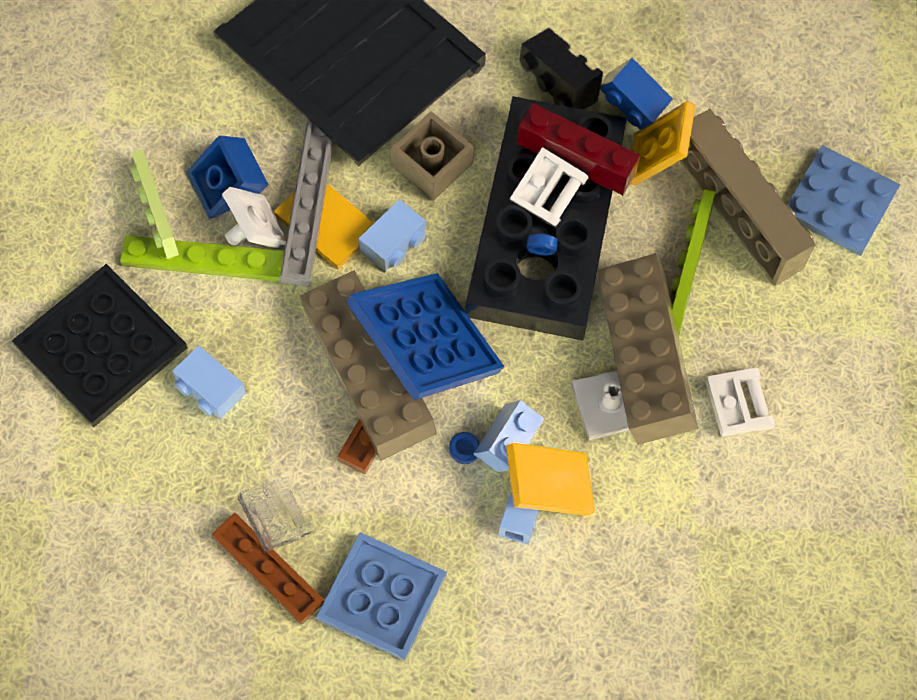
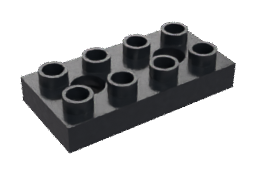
(497, 287)

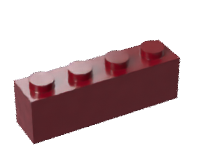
(585, 150)

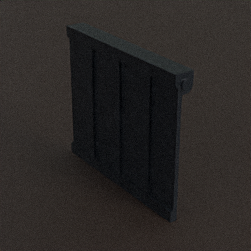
(353, 63)

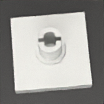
(254, 219)
(601, 405)

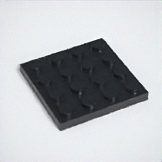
(100, 345)

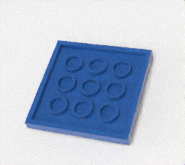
(425, 335)

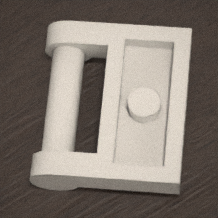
(540, 182)
(730, 403)

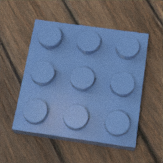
(842, 199)
(381, 596)

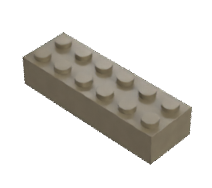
(747, 199)
(647, 350)
(373, 388)

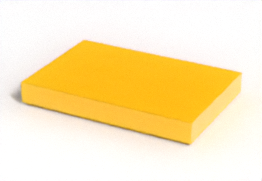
(663, 142)
(339, 227)
(550, 479)

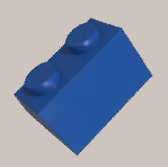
(635, 94)
(225, 165)

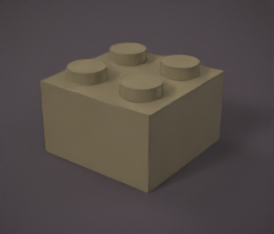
(432, 155)

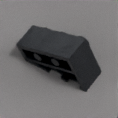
(560, 71)

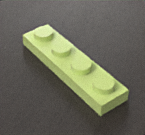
(155, 213)

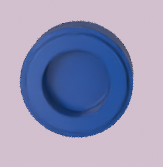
(542, 244)
(463, 447)

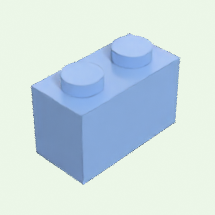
(393, 236)
(208, 383)
(513, 424)

